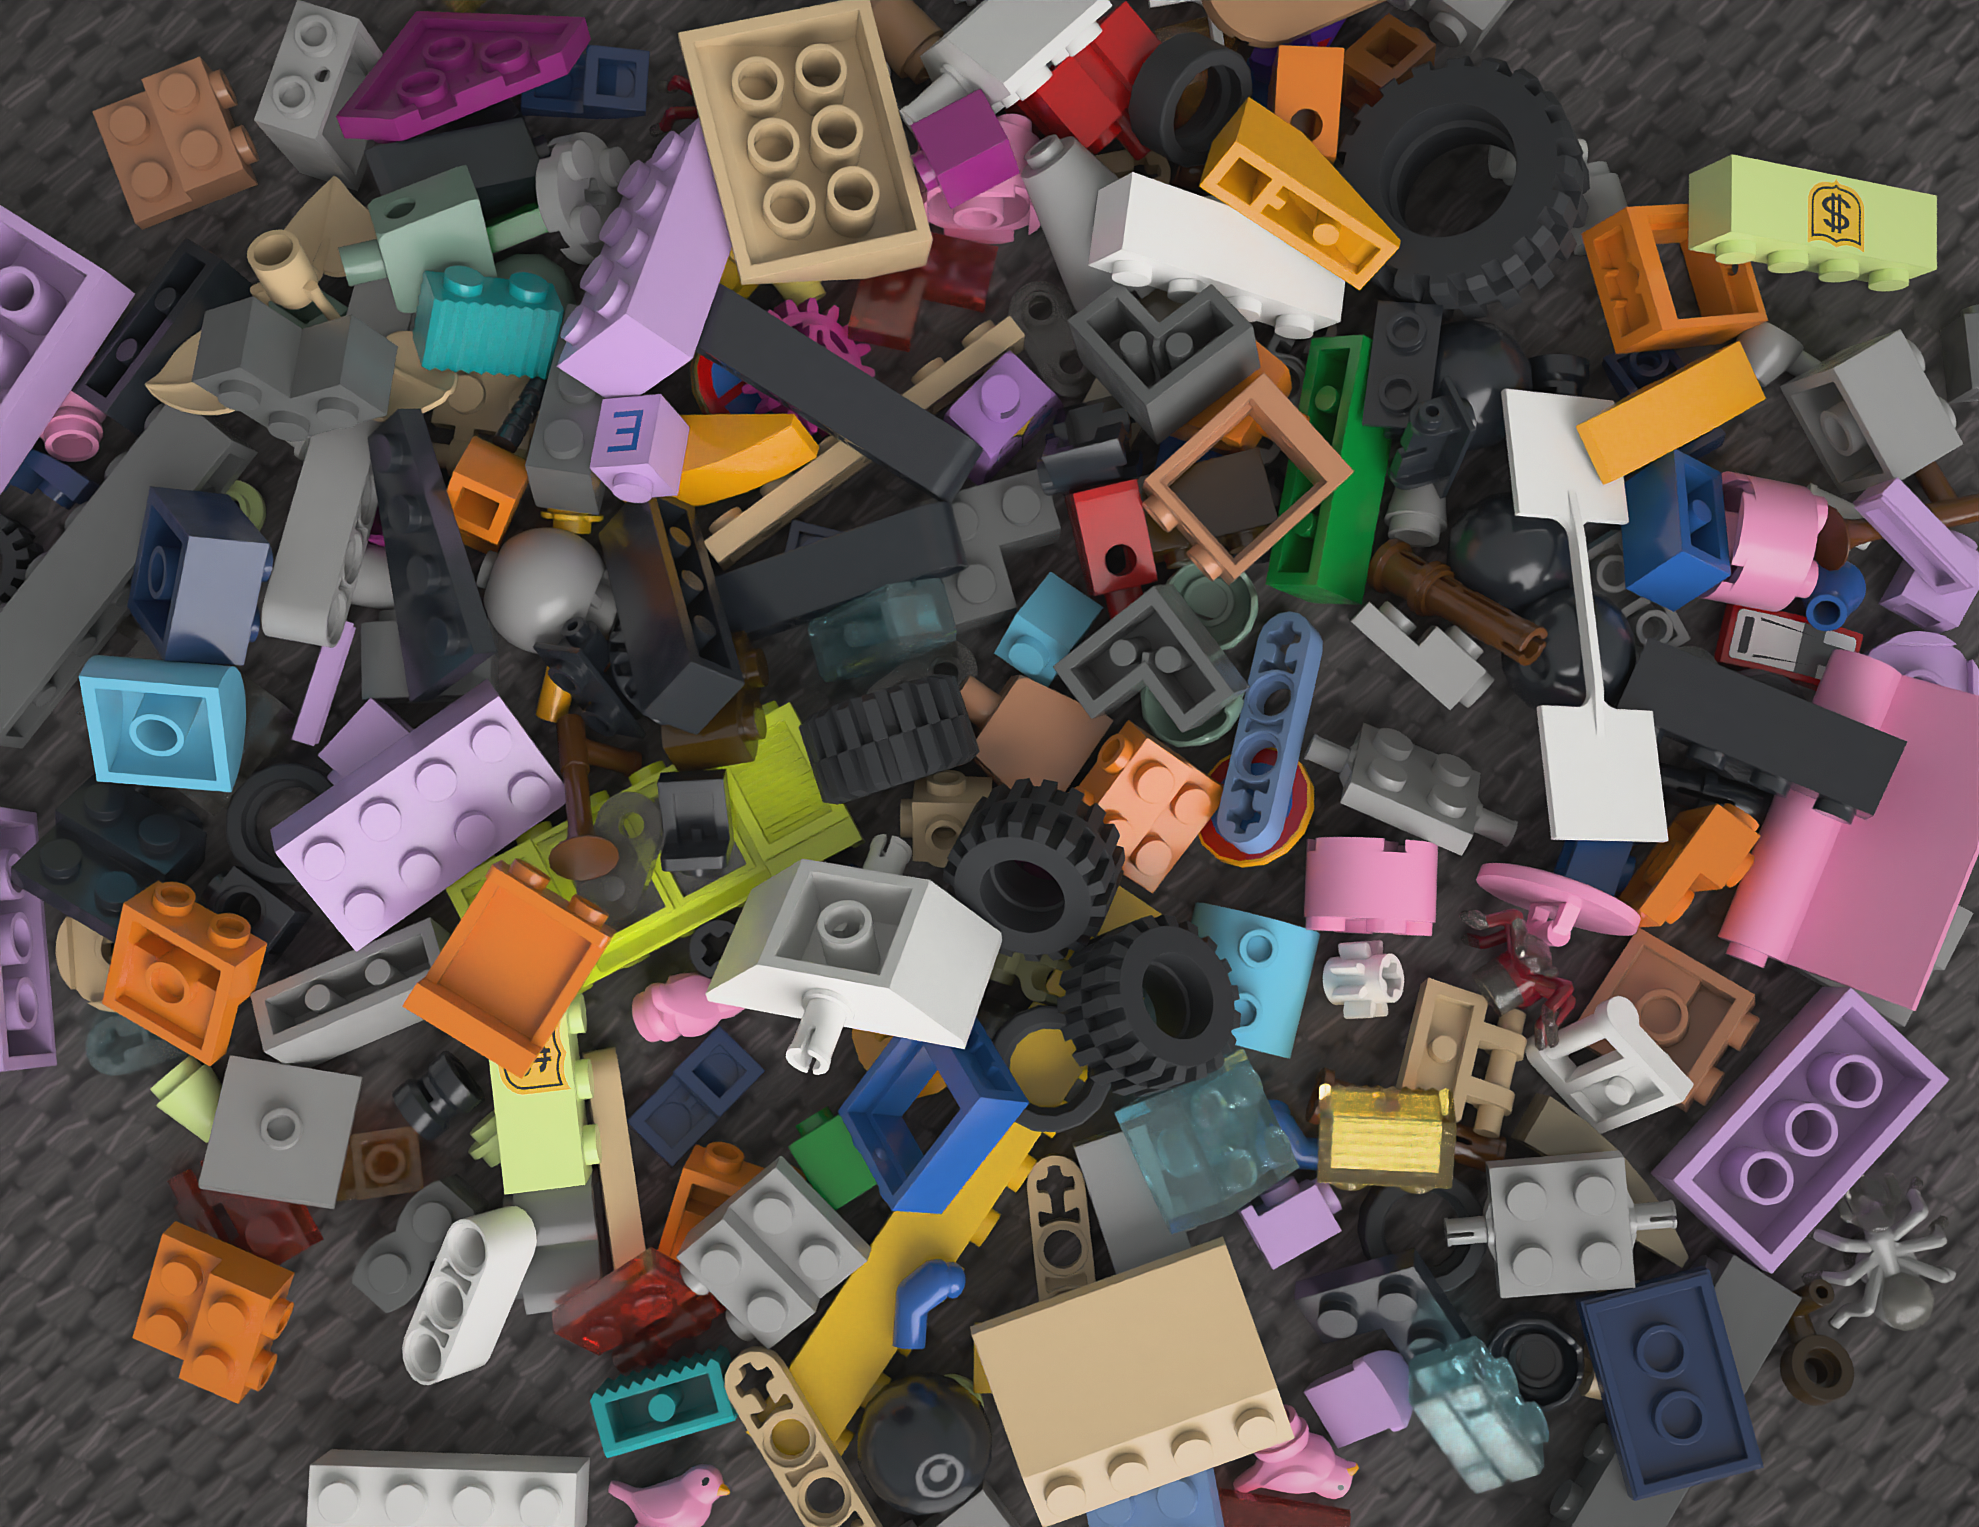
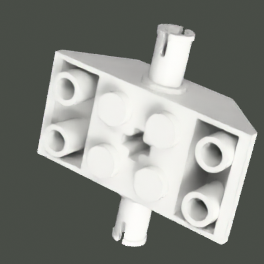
(1004, 51)
(858, 955)

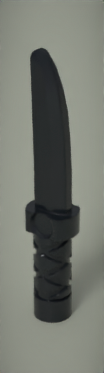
(522, 415)

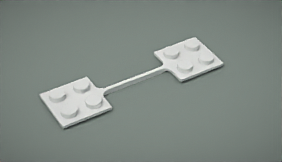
(1594, 757)

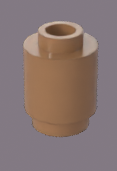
(905, 36)

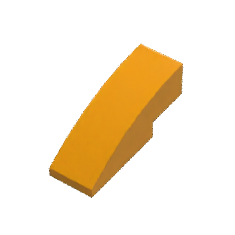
(1670, 412)
(740, 453)

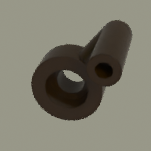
(1828, 1357)

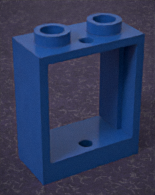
(874, 1112)

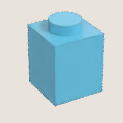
(1047, 629)

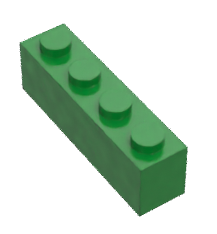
(1331, 547)

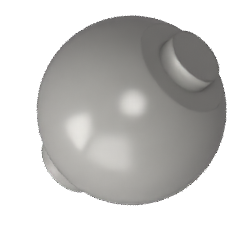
(542, 583)

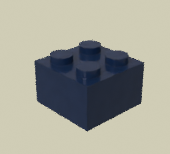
(198, 576)

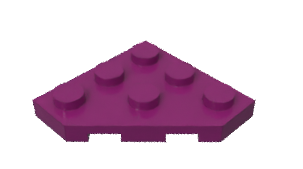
(458, 65)

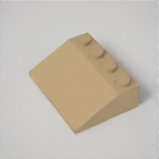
(807, 145)
(1131, 1382)

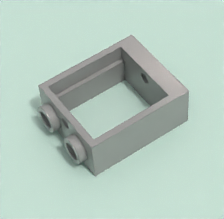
(302, 111)

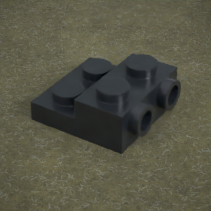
(107, 850)

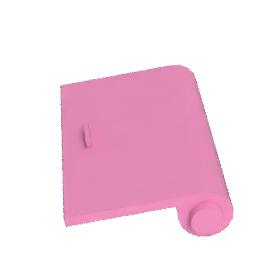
(1876, 894)

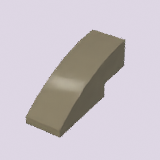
(1556, 1130)

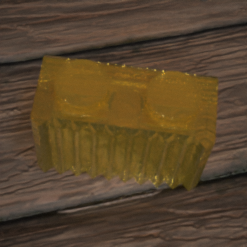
(1385, 1137)

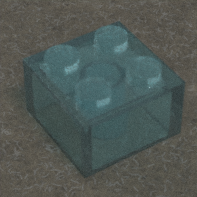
(1208, 1144)

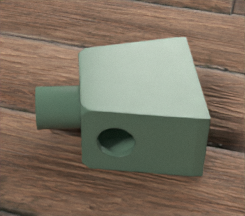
(419, 231)

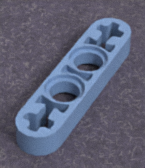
(1278, 731)

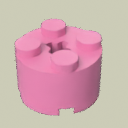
(996, 212)
(1769, 542)
(1370, 886)

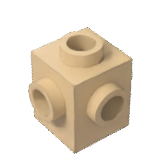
(939, 813)

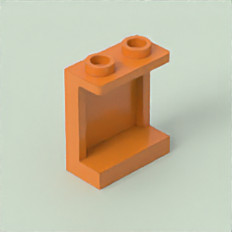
(512, 966)

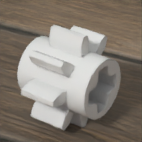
(1363, 979)

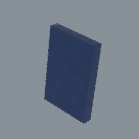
(1669, 1383)

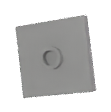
(281, 1132)

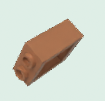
(1290, 433)

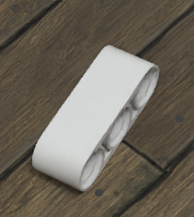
(469, 1294)

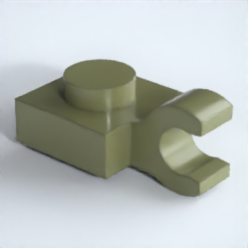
(1031, 975)

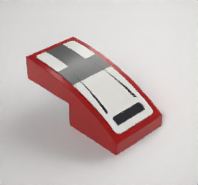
(1779, 644)

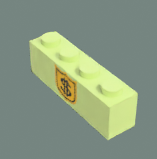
(1812, 223)
(544, 1113)

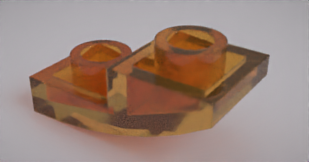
(382, 1164)

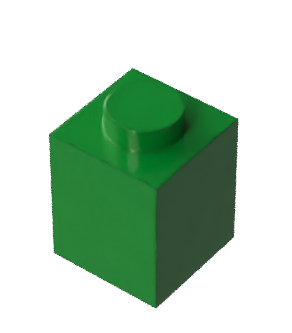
(831, 1159)

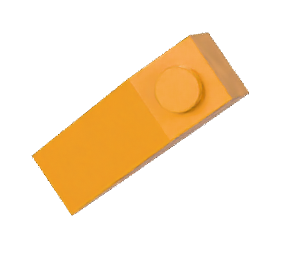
(1296, 194)

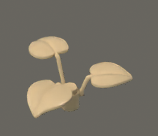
(289, 272)

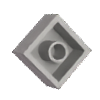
(1881, 418)

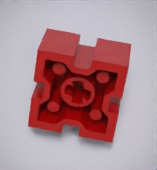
(1093, 88)

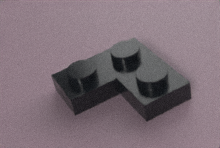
(1382, 1293)

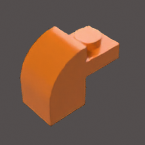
(486, 493)

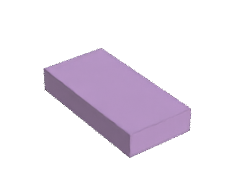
(1919, 536)
(322, 689)

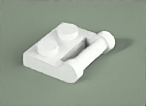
(1620, 1084)

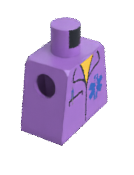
(1002, 413)

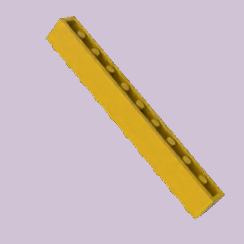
(854, 1338)

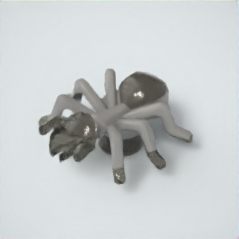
(1880, 1261)

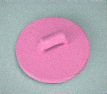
(1557, 898)

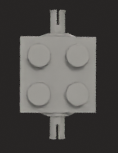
(1411, 788)
(1560, 1224)

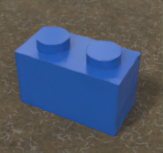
(1675, 531)

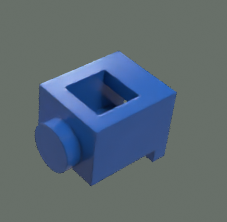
(1598, 863)

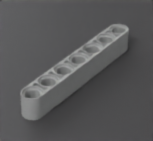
(330, 511)

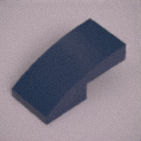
(599, 86)
(695, 1096)

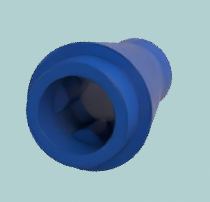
(1834, 597)

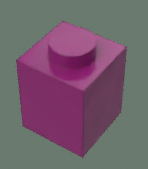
(963, 149)

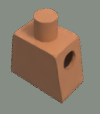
(1030, 731)

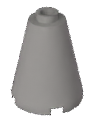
(1064, 192)

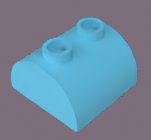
(164, 722)
(1269, 966)

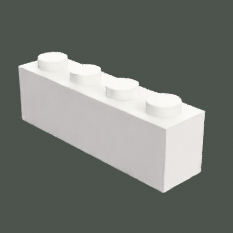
(1187, 242)
(446, 1490)

